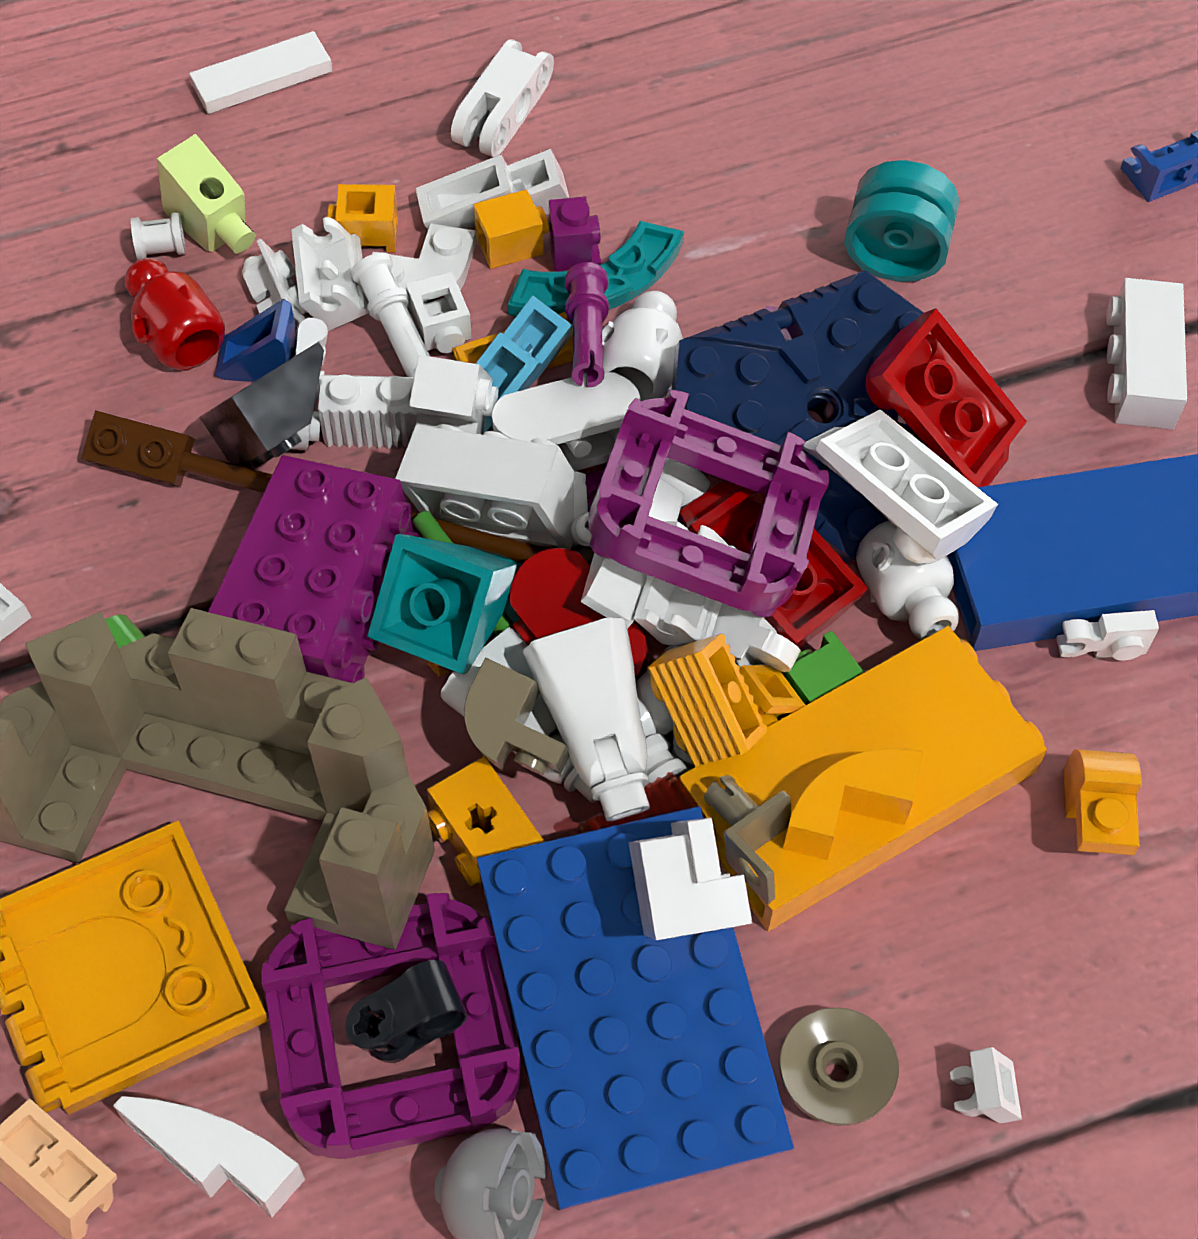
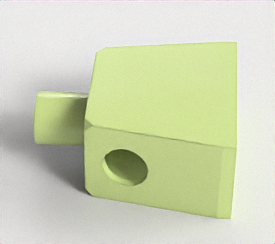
(204, 196)

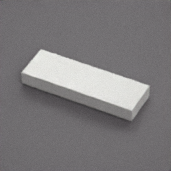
(260, 72)

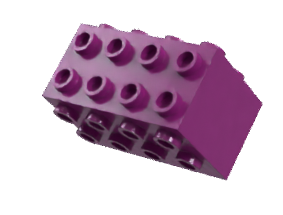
(318, 561)

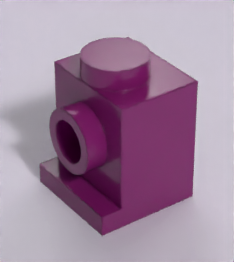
(572, 233)

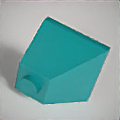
(440, 600)

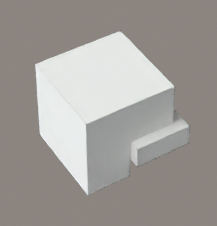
(683, 884)

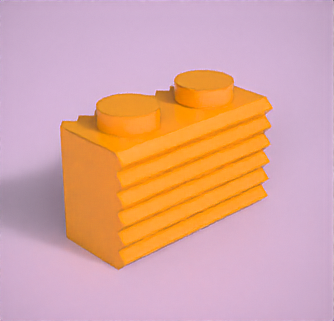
(707, 700)

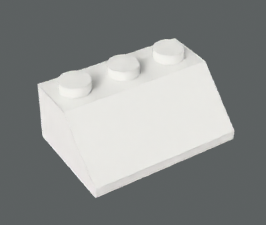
(491, 483)

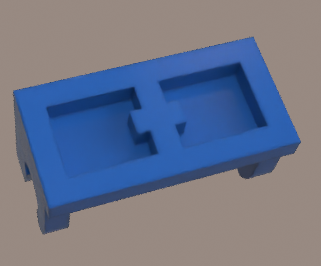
(1164, 169)

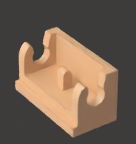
(52, 1171)

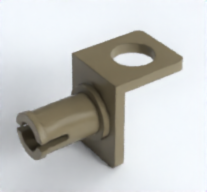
(749, 830)

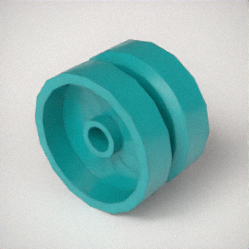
(902, 221)

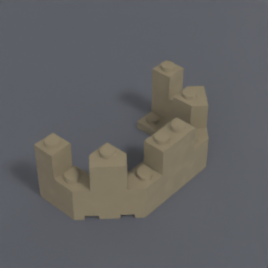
(231, 717)

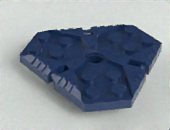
(766, 385)

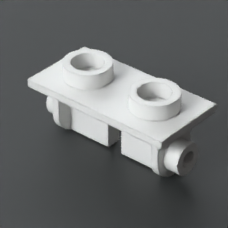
(272, 276)

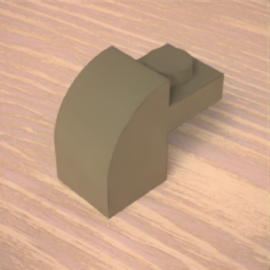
(497, 716)

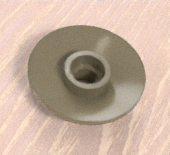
(842, 1039)

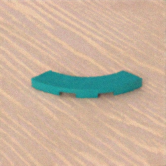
(629, 270)

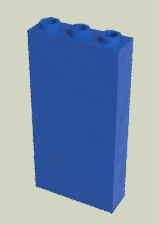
(1081, 551)

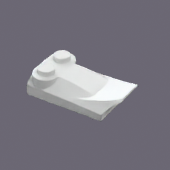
(907, 483)

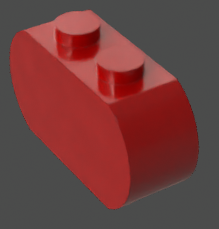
(549, 598)

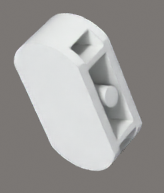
(570, 415)

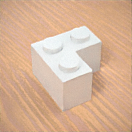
(452, 394)

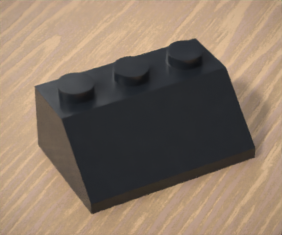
(269, 412)

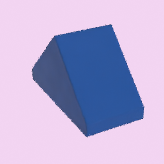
(259, 345)

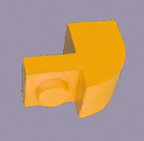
(1103, 800)

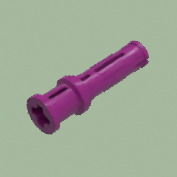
(587, 310)

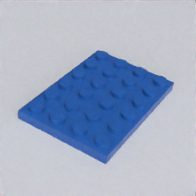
(629, 1043)

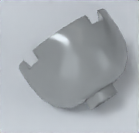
(491, 1186)

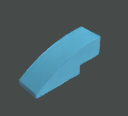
(524, 349)

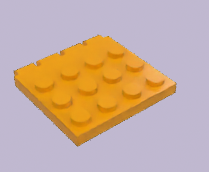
(119, 971)

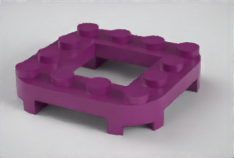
(783, 530)
(407, 1109)

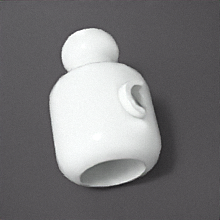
(643, 344)
(906, 588)

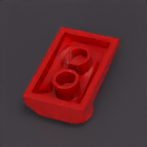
(946, 397)
(823, 590)

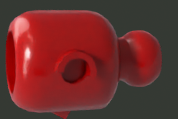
(173, 315)

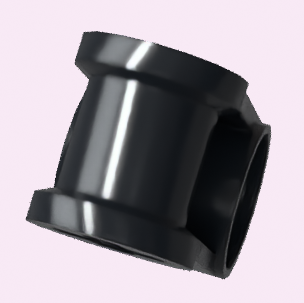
(410, 1012)

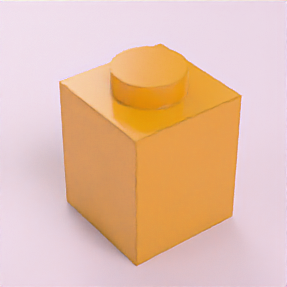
(510, 228)

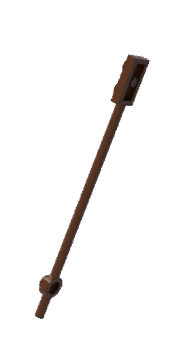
(168, 455)

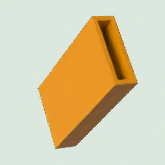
(918, 700)

